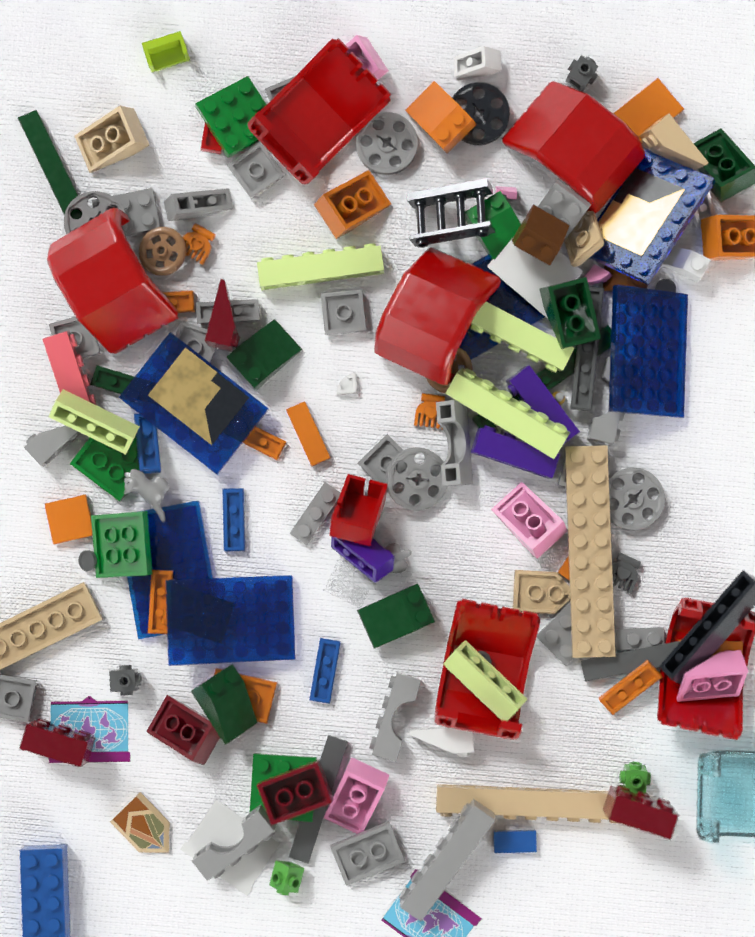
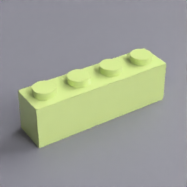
(94, 421)
(485, 681)

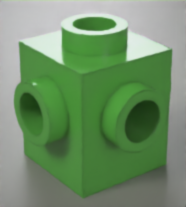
(635, 777)
(286, 877)

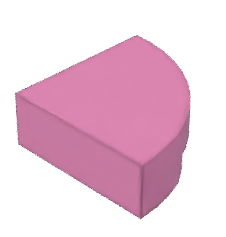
(510, 192)
(597, 274)

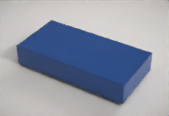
(514, 841)

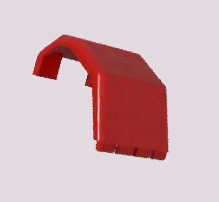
(319, 111)
(577, 142)
(108, 283)
(432, 313)
(509, 641)
(708, 715)

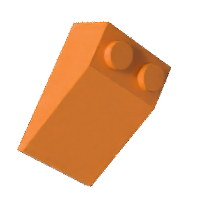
(441, 117)
(352, 204)
(728, 237)

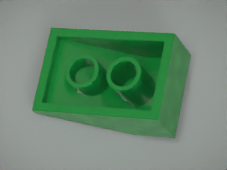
(503, 220)

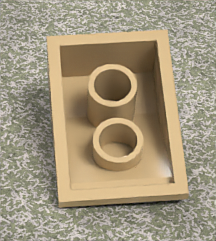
(111, 138)
(671, 142)

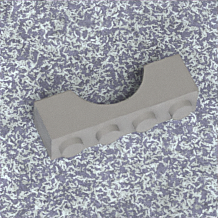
(604, 428)
(458, 466)
(403, 690)
(214, 858)

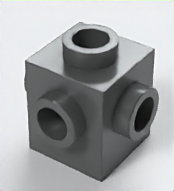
(582, 73)
(117, 682)

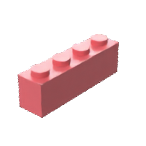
(68, 365)

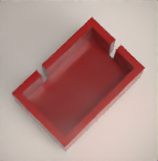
(355, 514)

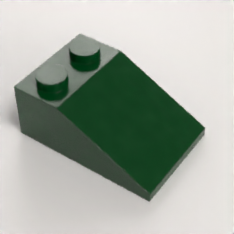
(726, 164)
(571, 312)
(264, 354)
(395, 616)
(226, 704)

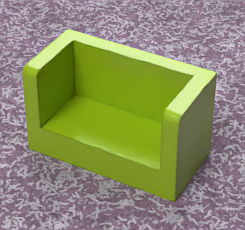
(165, 51)

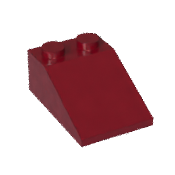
(222, 326)
(184, 730)

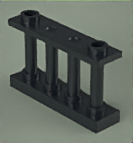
(440, 196)

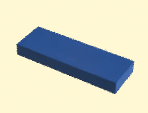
(147, 446)
(233, 519)
(325, 670)

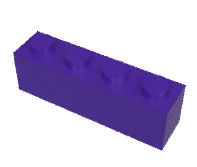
(531, 390)
(513, 452)

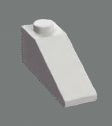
(446, 738)

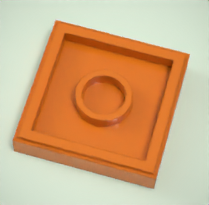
(69, 519)

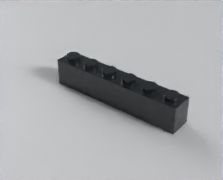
(713, 627)

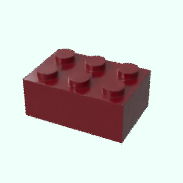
(57, 742)
(295, 792)
(640, 811)

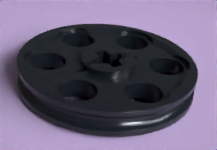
(489, 113)

